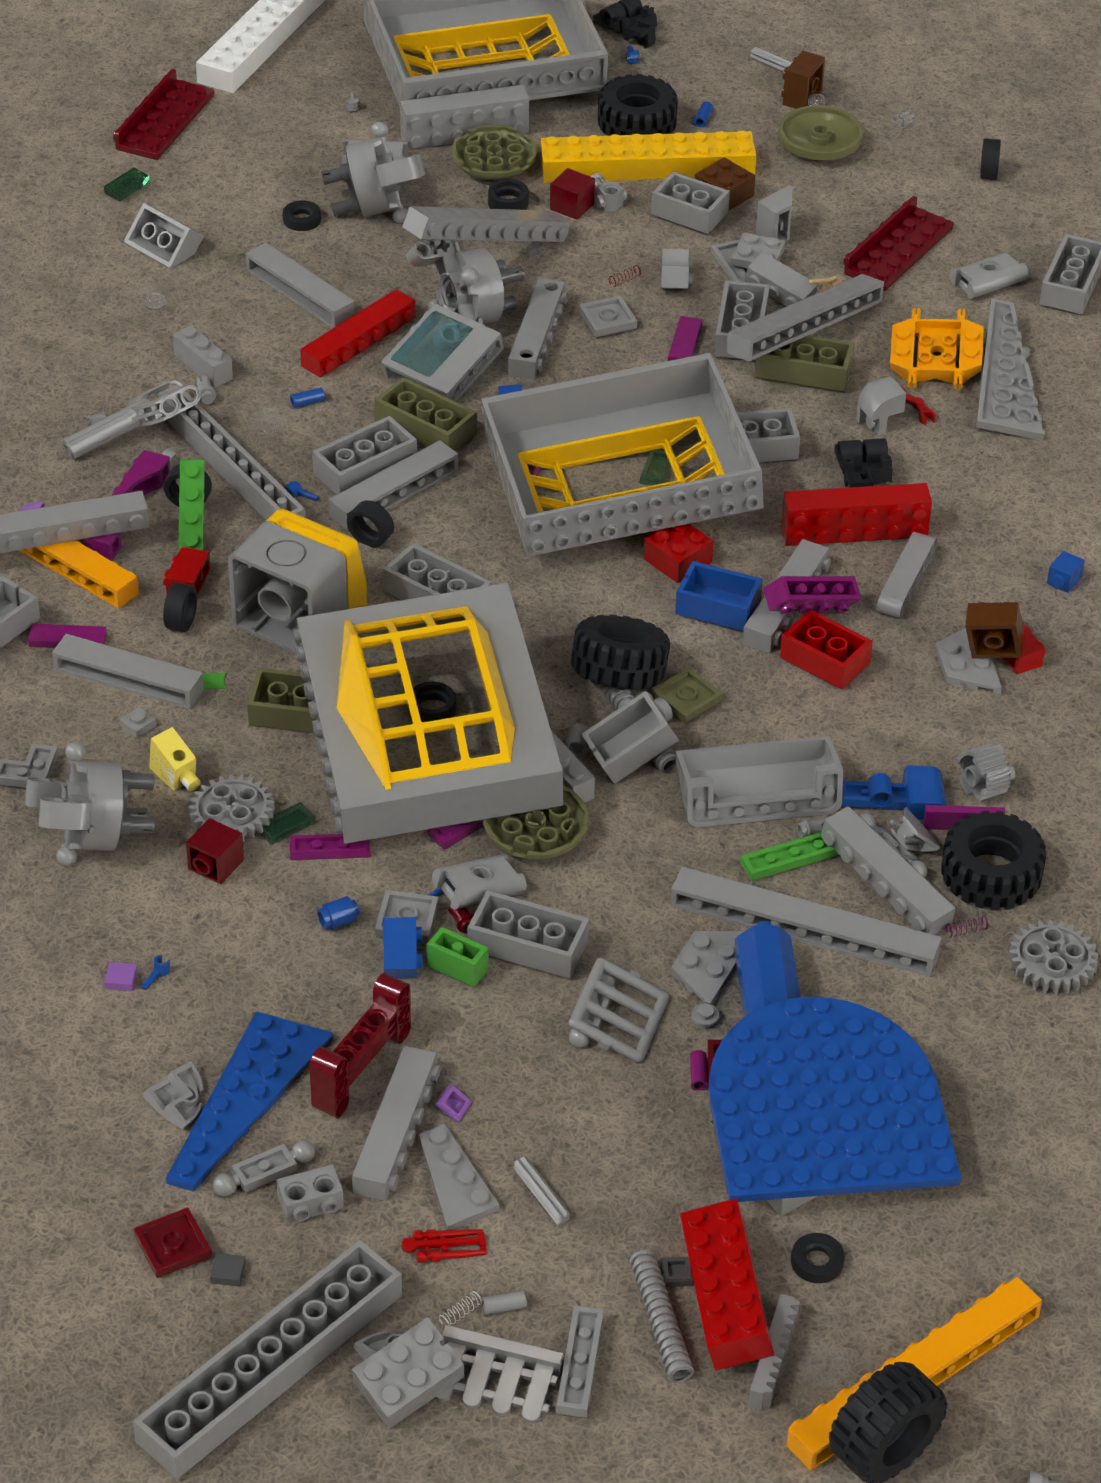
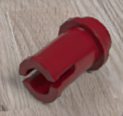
(462, 918)

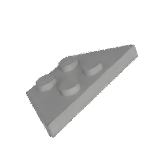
(961, 669)
(706, 963)

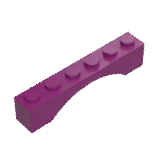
(145, 475)

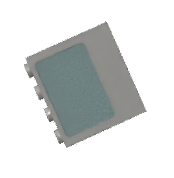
(444, 352)

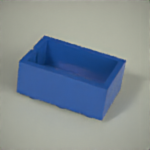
(718, 595)

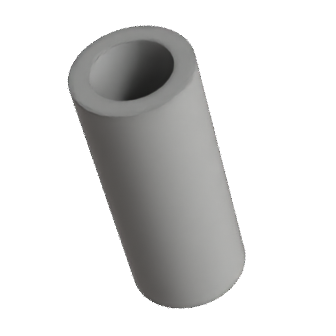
(504, 1302)

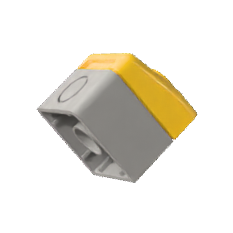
(292, 572)

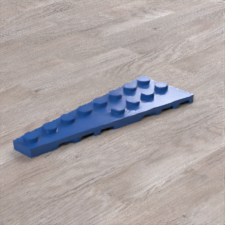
(255, 1078)

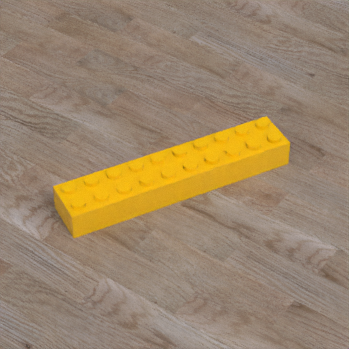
(644, 155)

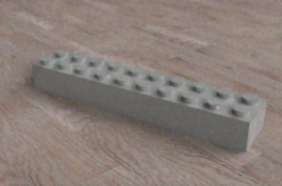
(267, 1359)

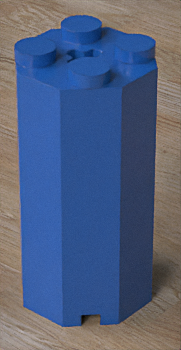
(765, 966)

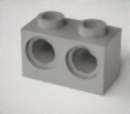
(310, 1194)

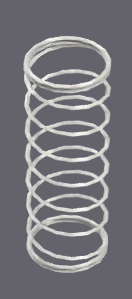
(471, 1294)

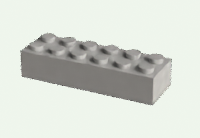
(445, 117)

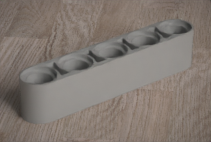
(906, 575)

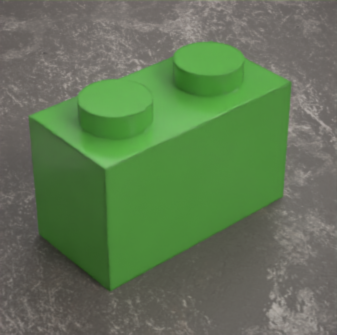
(457, 956)

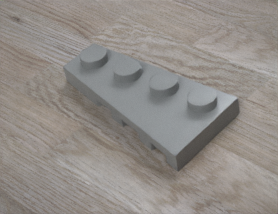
(457, 1184)

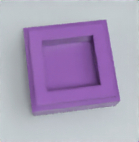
(120, 976)

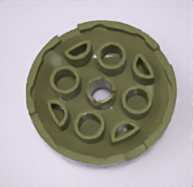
(493, 156)
(541, 832)

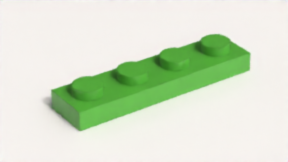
(191, 504)
(786, 856)

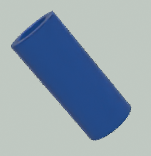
(703, 114)
(307, 397)

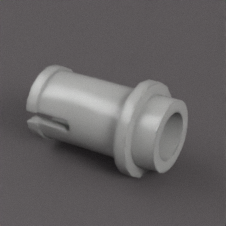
(808, 828)

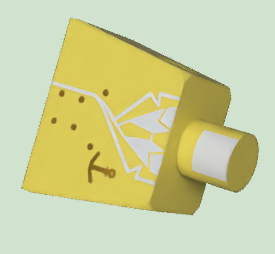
(173, 761)

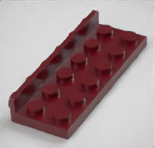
(161, 117)
(897, 244)

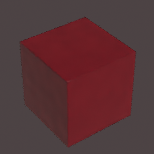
(572, 193)
(215, 851)

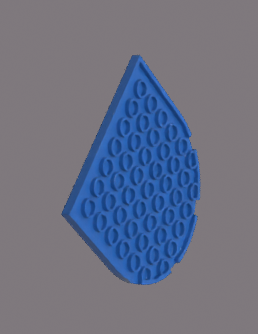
(826, 1105)

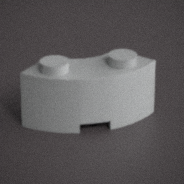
(676, 269)

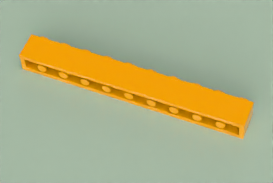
(937, 1356)

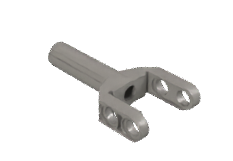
(137, 414)

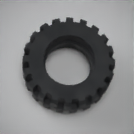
(637, 106)
(620, 652)
(989, 883)
(888, 1422)

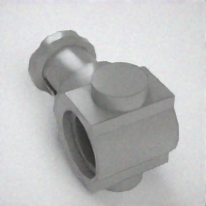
(608, 195)

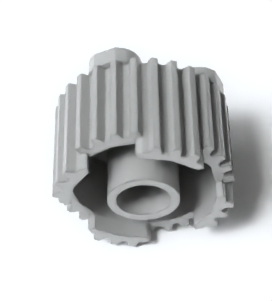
(985, 771)

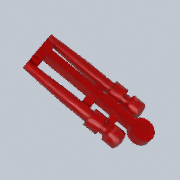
(437, 1239)

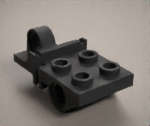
(631, 20)
(864, 462)

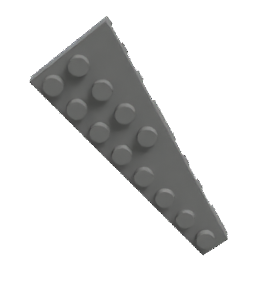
(1006, 382)

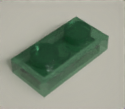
(126, 184)

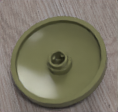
(820, 132)

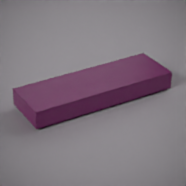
(685, 338)
(50, 634)
(945, 817)
(326, 847)

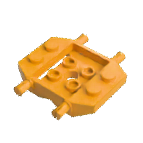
(937, 336)

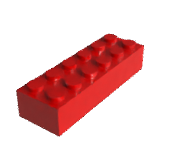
(855, 514)
(726, 1285)

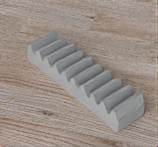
(580, 1361)
(770, 1368)

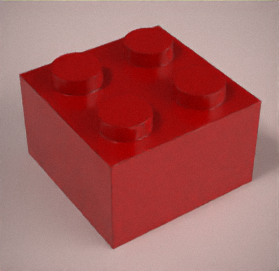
(675, 548)

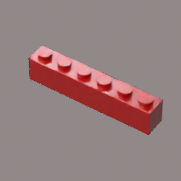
(358, 333)

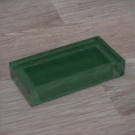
(655, 468)
(287, 823)

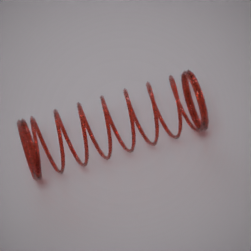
(625, 275)

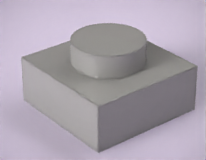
(137, 722)

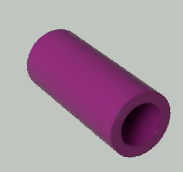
(698, 1070)

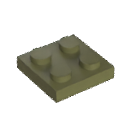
(688, 694)

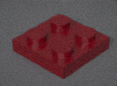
(172, 1242)

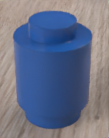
(338, 913)

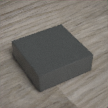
(227, 1269)
(676, 1271)

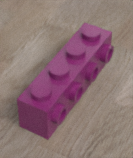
(812, 593)

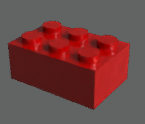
(826, 649)

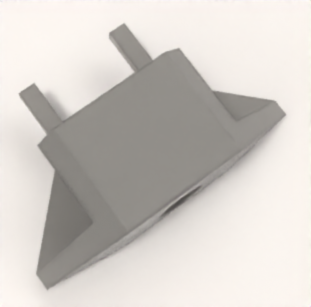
(913, 834)

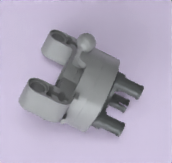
(374, 177)
(468, 279)
(89, 804)

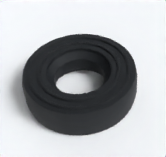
(301, 207)
(815, 1273)

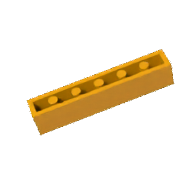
(88, 570)

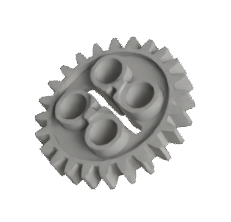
(234, 804)
(1053, 957)

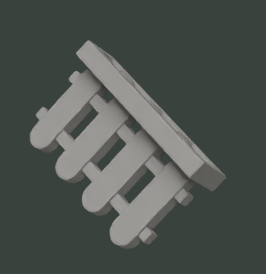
(517, 1357)

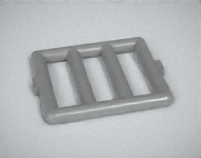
(604, 1040)

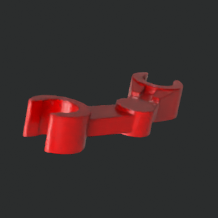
(918, 403)

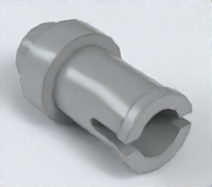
(207, 391)

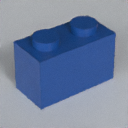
(400, 947)

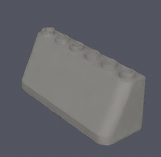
(760, 781)

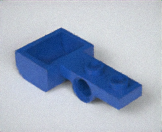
(918, 788)

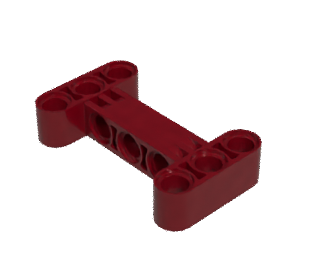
(337, 1069)

